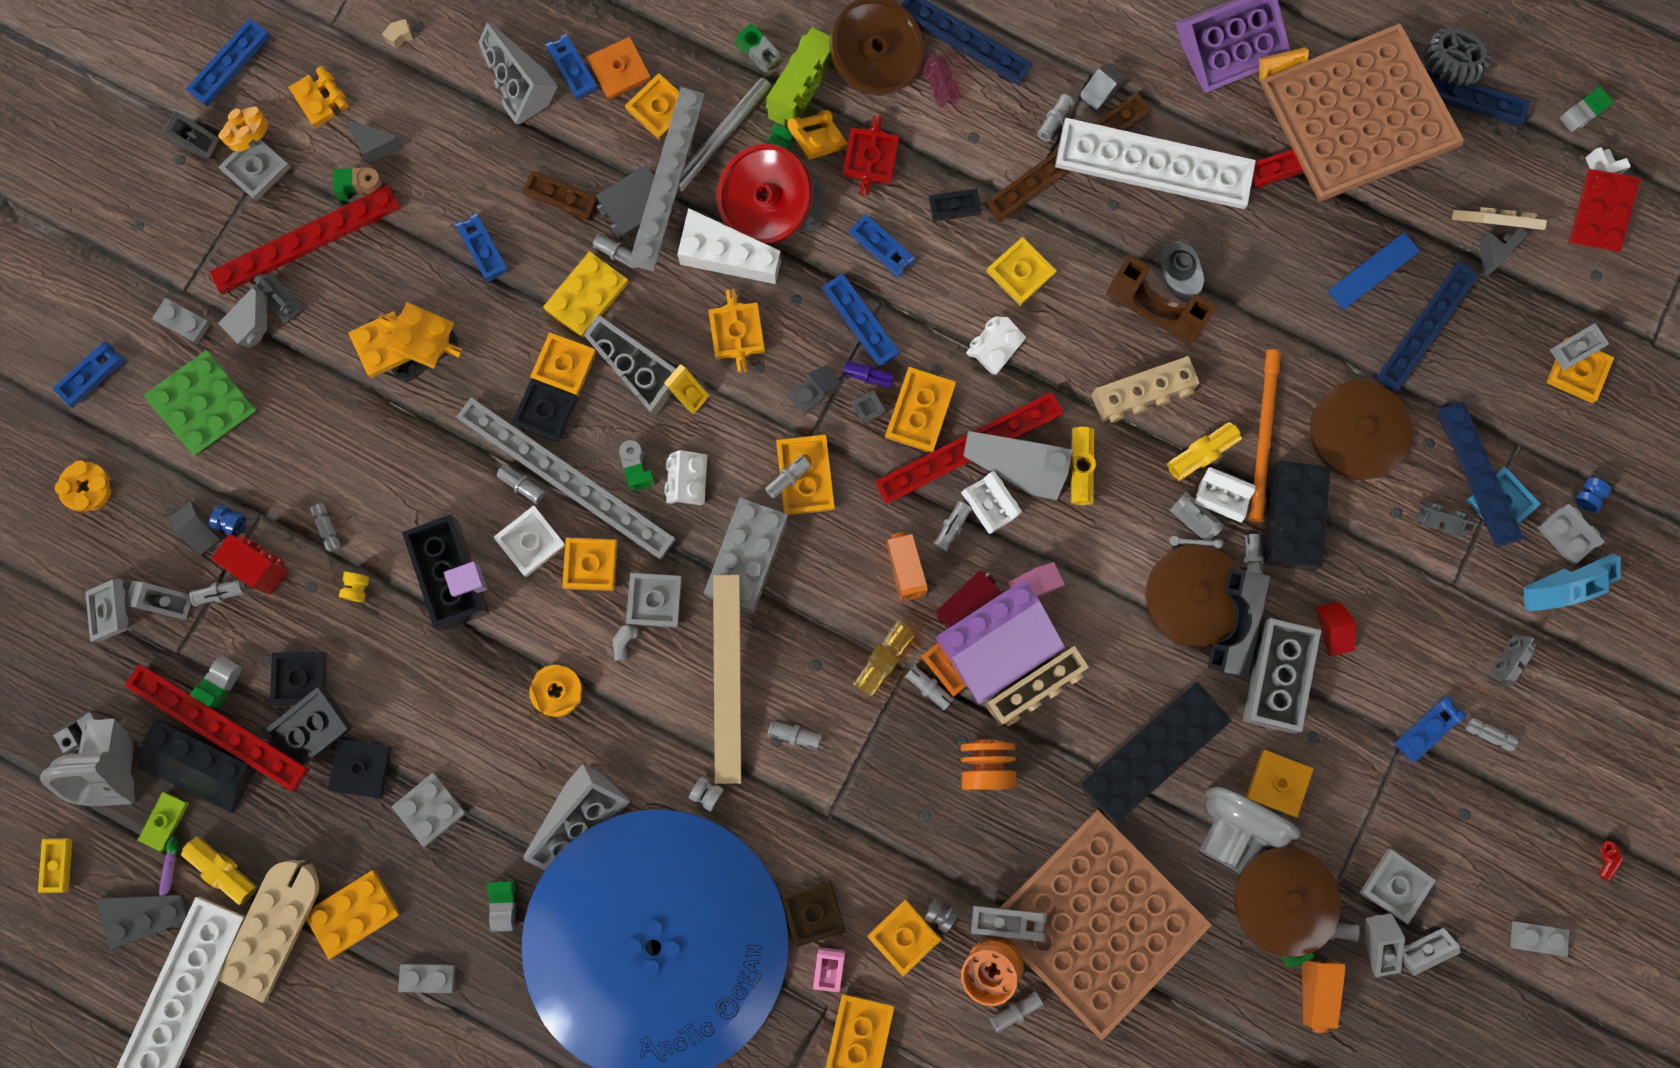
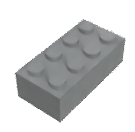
(749, 550)
(1281, 676)

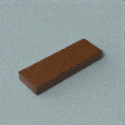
(560, 195)

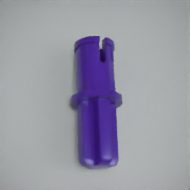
(867, 374)

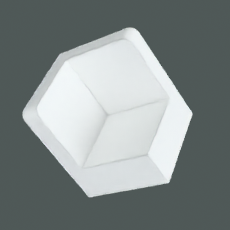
(1605, 161)

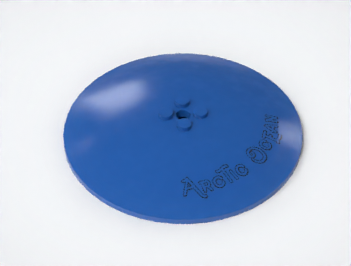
(667, 882)

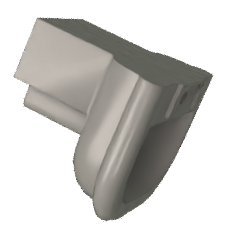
(99, 771)
(1242, 829)

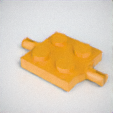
(736, 330)
(420, 335)

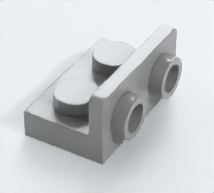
(1570, 533)

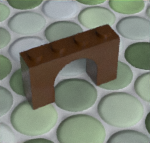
(1133, 292)

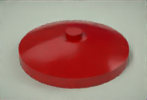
(765, 193)

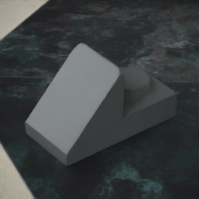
(1496, 251)
(814, 390)

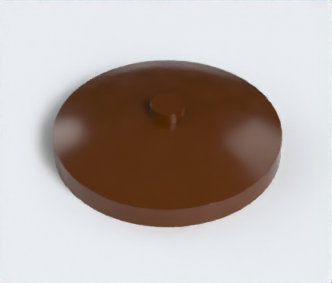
(876, 46)
(1361, 430)
(1188, 595)
(1287, 901)

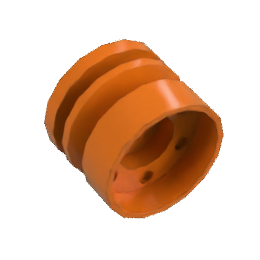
(988, 766)
(983, 982)

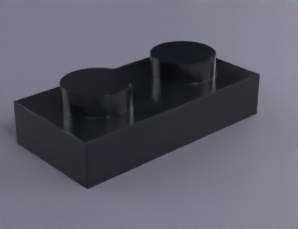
(954, 205)

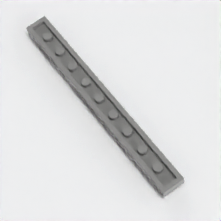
(566, 478)

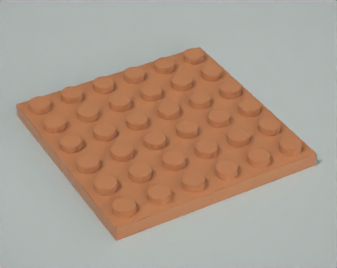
(1361, 112)
(1108, 924)

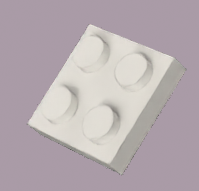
(529, 541)

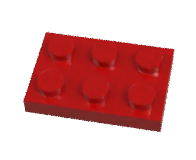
(1604, 210)

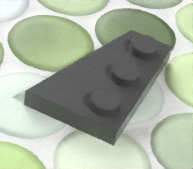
(139, 917)

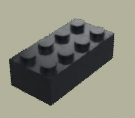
(1296, 515)
(436, 549)

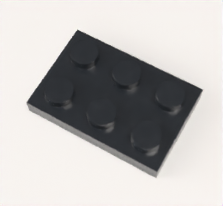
(308, 727)

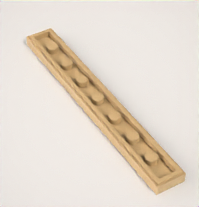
(727, 679)

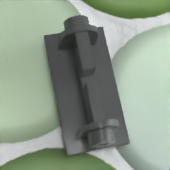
(814, 217)
(279, 298)
(1454, 521)
(1517, 651)

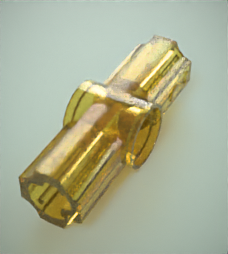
(884, 659)

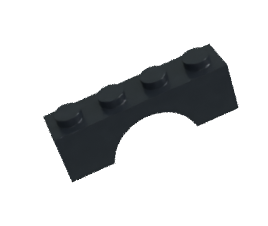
(1248, 595)

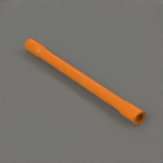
(1271, 371)

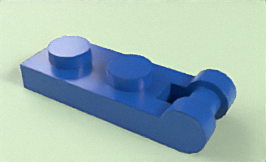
(571, 67)
(881, 245)
(482, 248)
(88, 374)
(1429, 729)

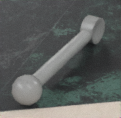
(1217, 543)

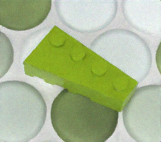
(800, 78)

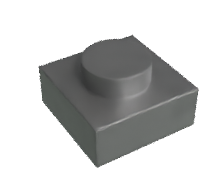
(868, 407)

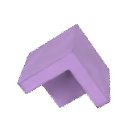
(465, 579)

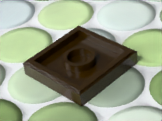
(813, 913)

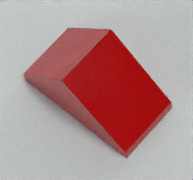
(1337, 628)

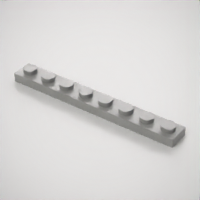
(667, 179)

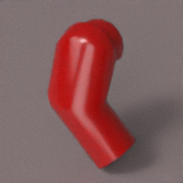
(1612, 860)

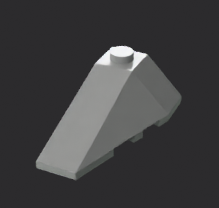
(1028, 465)

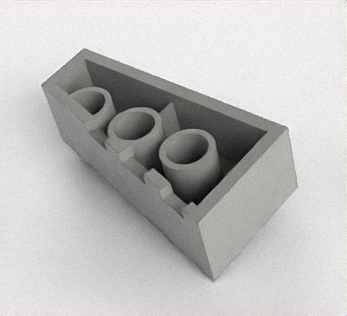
(633, 363)

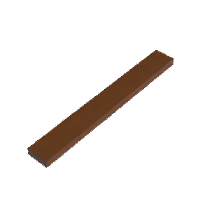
(1046, 174)

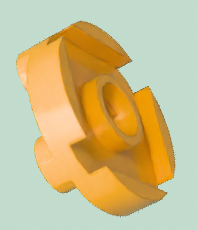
(243, 128)
(69, 486)
(542, 685)

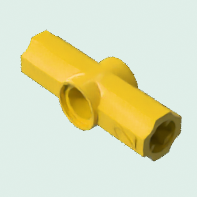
(1204, 451)
(1082, 481)
(219, 870)

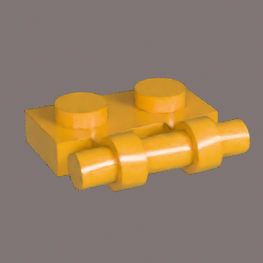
(312, 101)

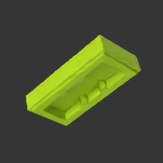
(163, 821)

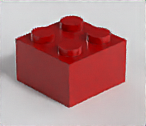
(251, 563)

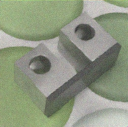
(68, 736)

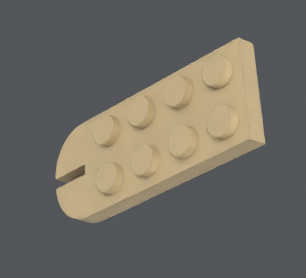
(270, 929)

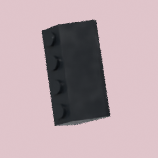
(195, 765)

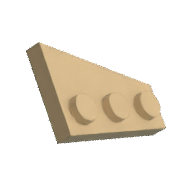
(1506, 218)

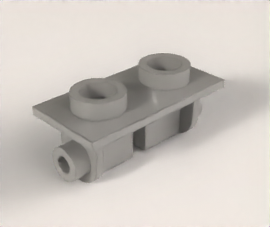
(1196, 517)

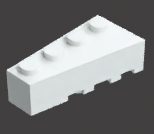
(724, 250)

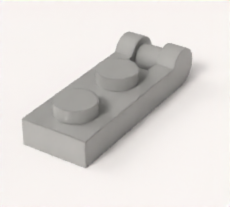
(1007, 923)

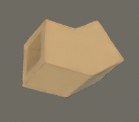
(397, 33)

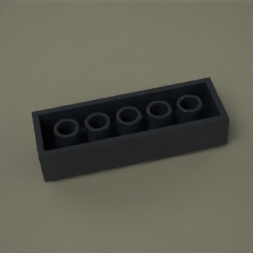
(1154, 752)

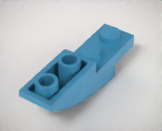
(1573, 587)

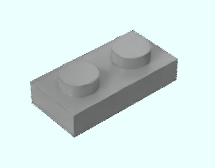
(181, 321)
(1579, 346)
(1539, 939)
(1429, 951)
(427, 978)

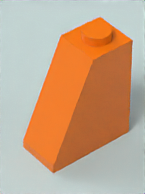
(906, 567)
(1322, 993)

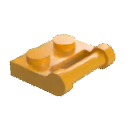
(819, 141)

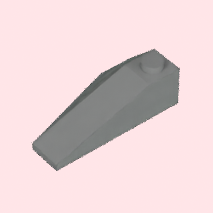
(522, 81)
(583, 803)

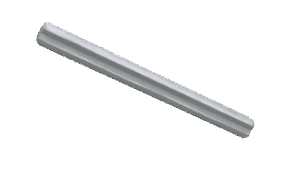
(724, 130)

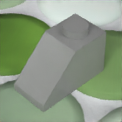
(247, 319)
(158, 600)
(1384, 944)

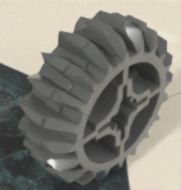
(1457, 56)

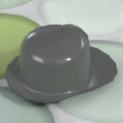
(1182, 269)

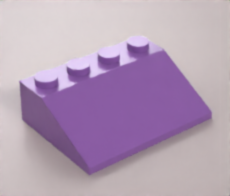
(1230, 39)
(1000, 641)

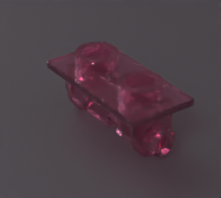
(937, 72)

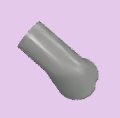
(621, 639)

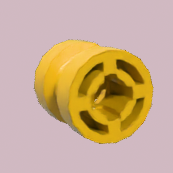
(354, 587)

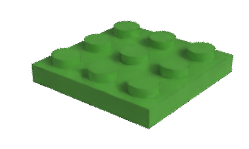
(200, 402)

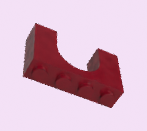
(969, 598)

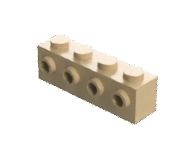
(1145, 389)
(1043, 682)

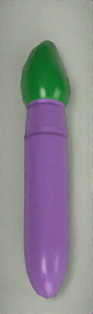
(168, 867)

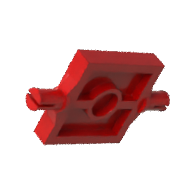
(870, 155)

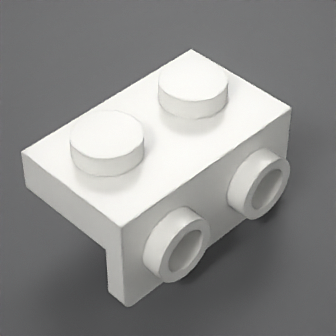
(996, 343)
(686, 477)
(1224, 494)
(992, 502)

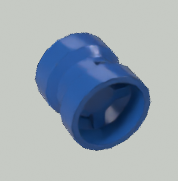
(1593, 494)
(225, 520)

